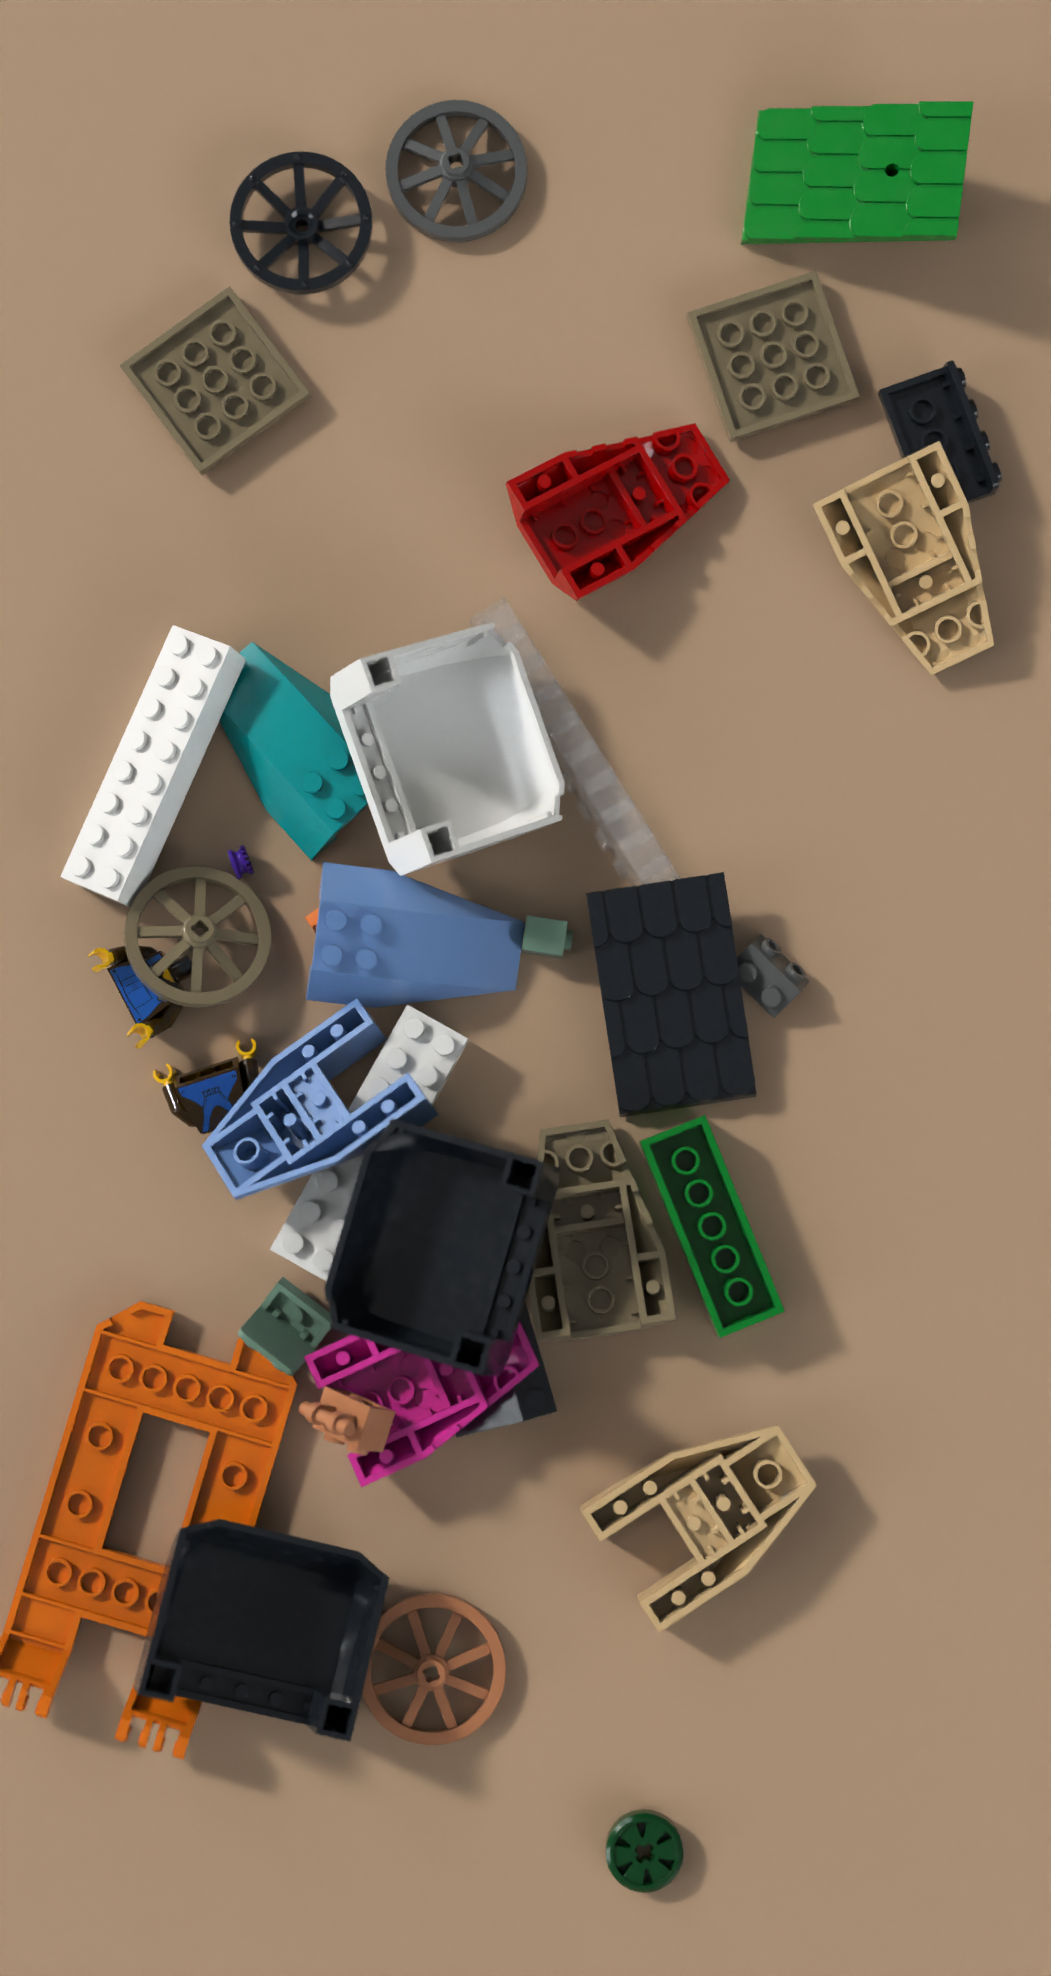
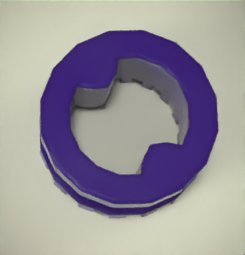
(239, 862)

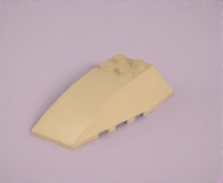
(914, 555)

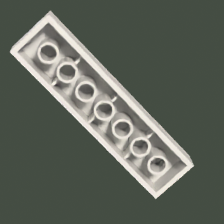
(154, 766)
(315, 1223)

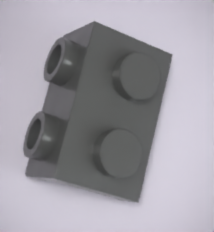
(770, 975)

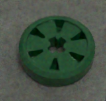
(644, 1873)

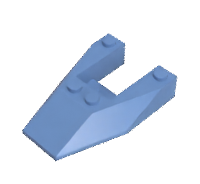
(295, 1119)

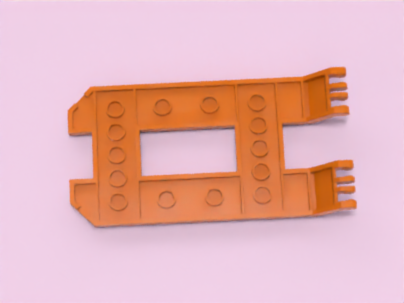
(66, 1564)

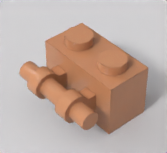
(350, 1420)

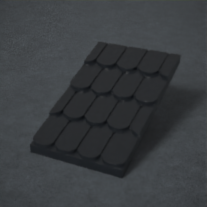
(671, 994)

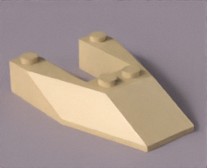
(724, 1502)

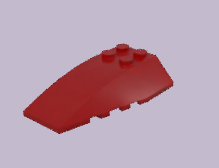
(612, 505)

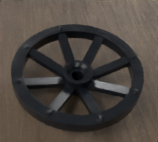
(301, 217)

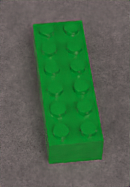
(711, 1226)

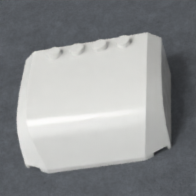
(448, 746)

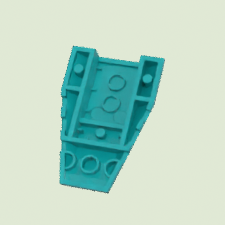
(293, 750)

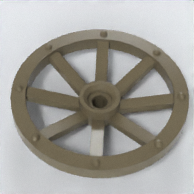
(194, 943)

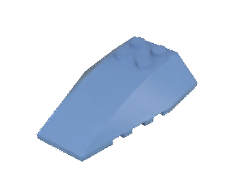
(406, 941)

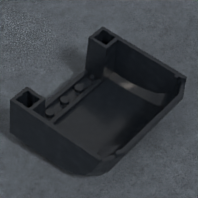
(440, 1247)
(264, 1625)

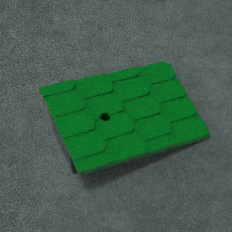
(857, 173)

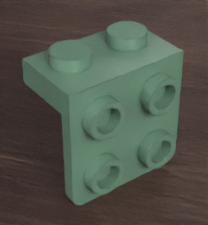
(286, 1327)

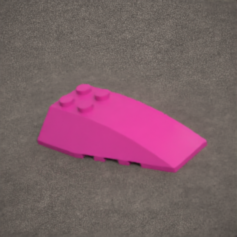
(427, 1395)

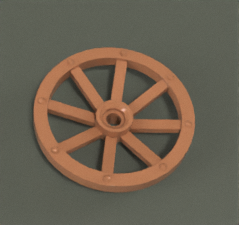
(491, 1697)

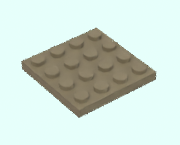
(773, 356)
(215, 380)

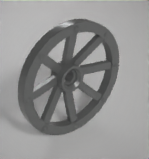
(460, 175)

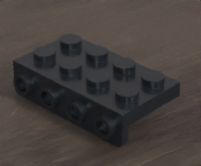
(938, 409)

